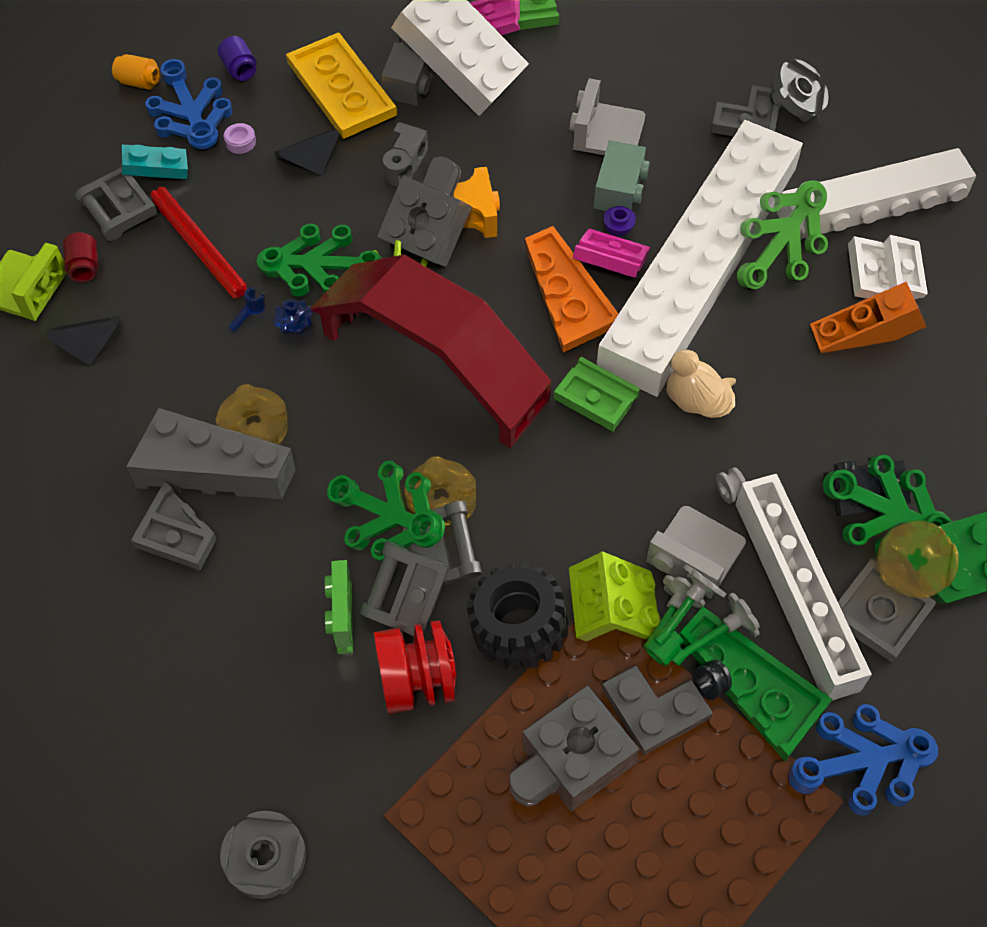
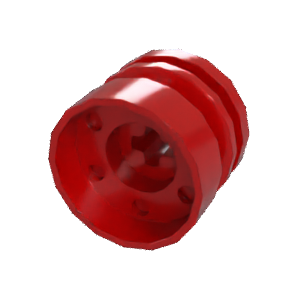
(415, 666)

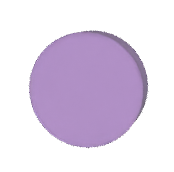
(239, 138)

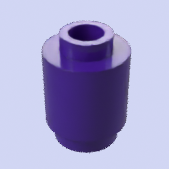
(237, 58)

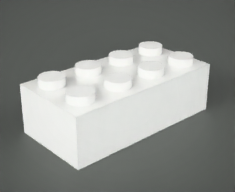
(461, 49)

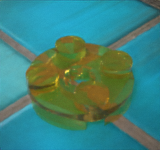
(254, 401)
(446, 475)
(934, 545)

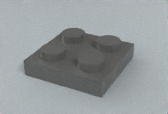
(880, 614)

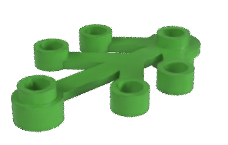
(787, 232)

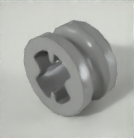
(730, 484)

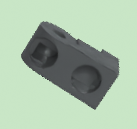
(407, 153)

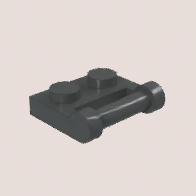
(123, 195)
(469, 567)
(415, 595)

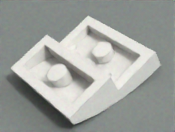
(885, 265)

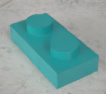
(154, 161)

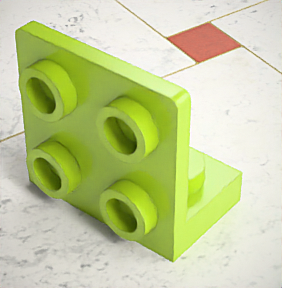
(30, 280)
(612, 596)

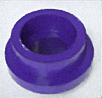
(619, 220)

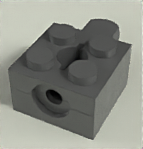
(439, 215)
(572, 752)

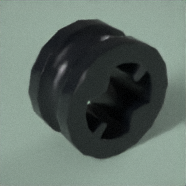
(712, 679)

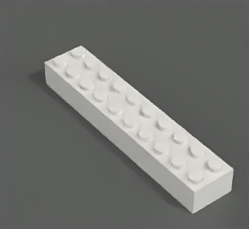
(697, 258)

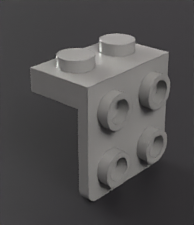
(600, 122)
(698, 543)

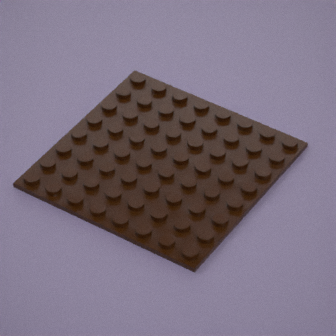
(669, 843)

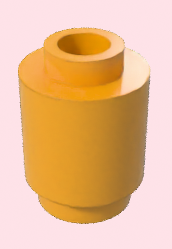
(136, 71)

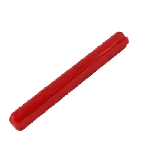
(199, 242)

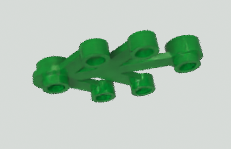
(278, 261)
(893, 508)
(390, 513)

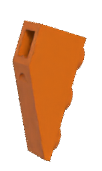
(870, 321)

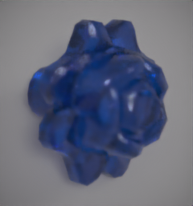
(293, 316)

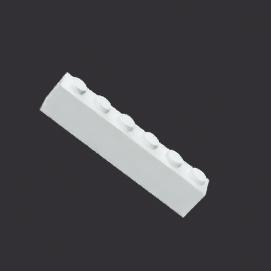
(891, 191)
(802, 588)

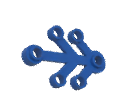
(200, 133)
(868, 757)

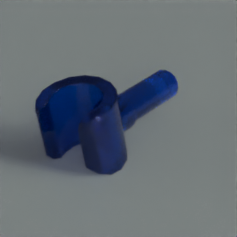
(251, 306)

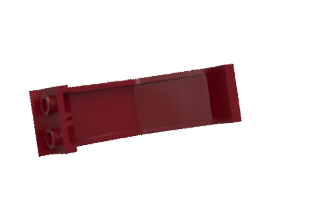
(450, 325)

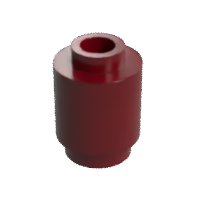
(80, 257)

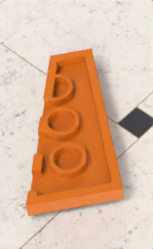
(569, 292)

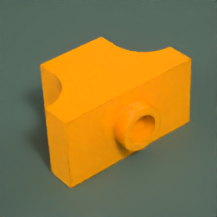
(484, 202)

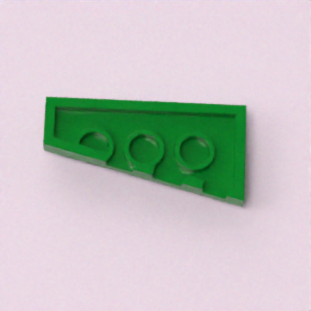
(762, 687)

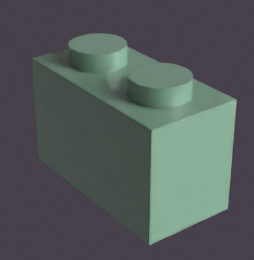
(620, 176)

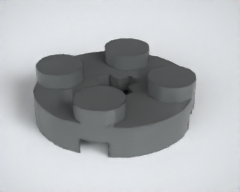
(799, 90)
(278, 873)

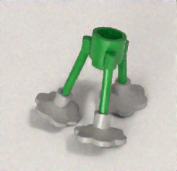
(665, 642)

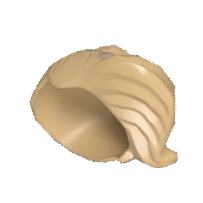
(699, 387)

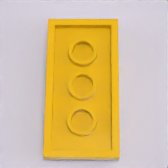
(341, 85)

